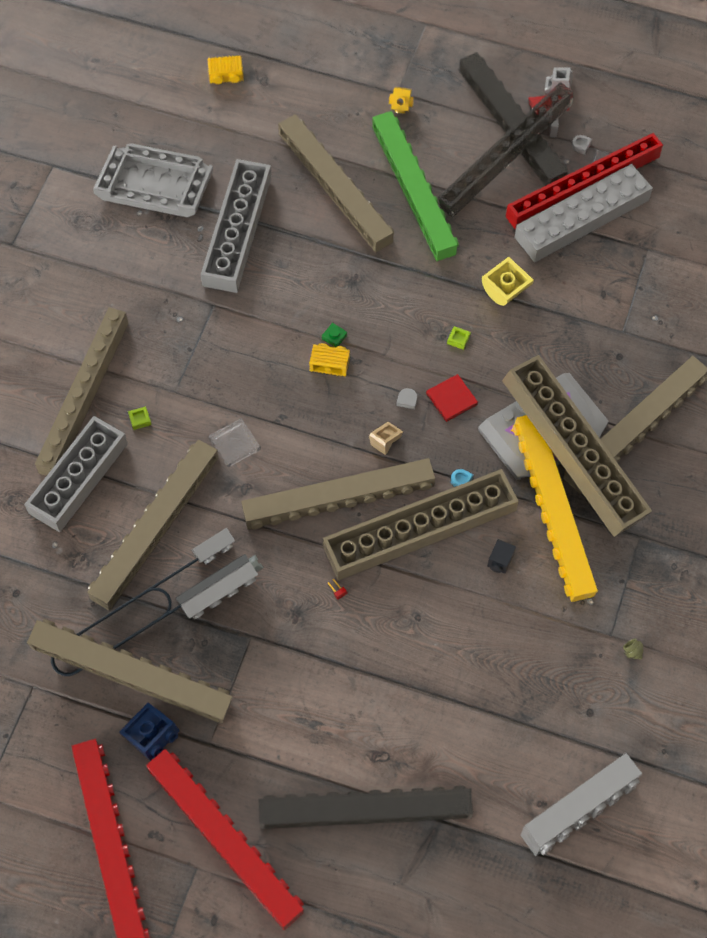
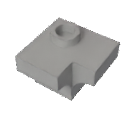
(559, 75)

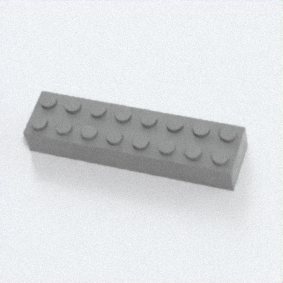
(583, 212)
(236, 226)

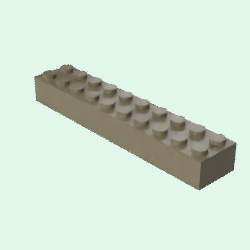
(576, 445)
(419, 524)
(129, 671)

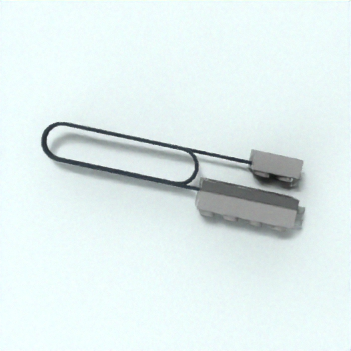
(203, 594)

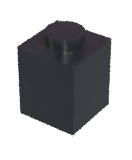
(501, 556)

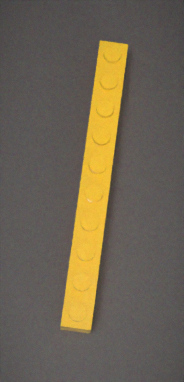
(555, 511)

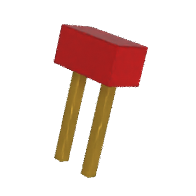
(340, 593)

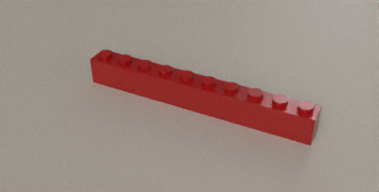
(637, 153)
(225, 839)
(108, 840)

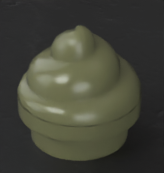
(633, 649)

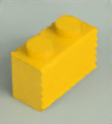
(225, 69)
(329, 359)

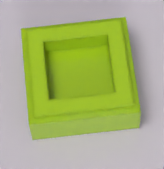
(458, 337)
(139, 418)

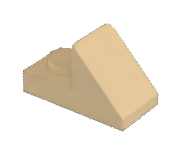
(384, 437)

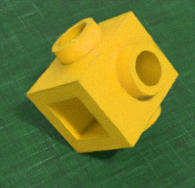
(403, 93)

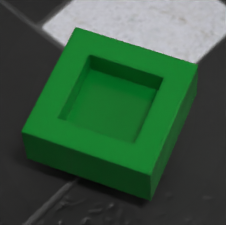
(334, 335)

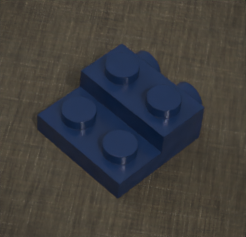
(150, 731)

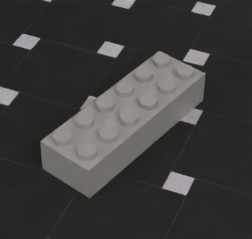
(76, 474)
(579, 805)

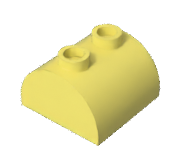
(506, 281)

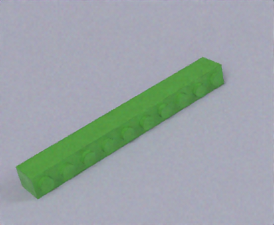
(414, 186)

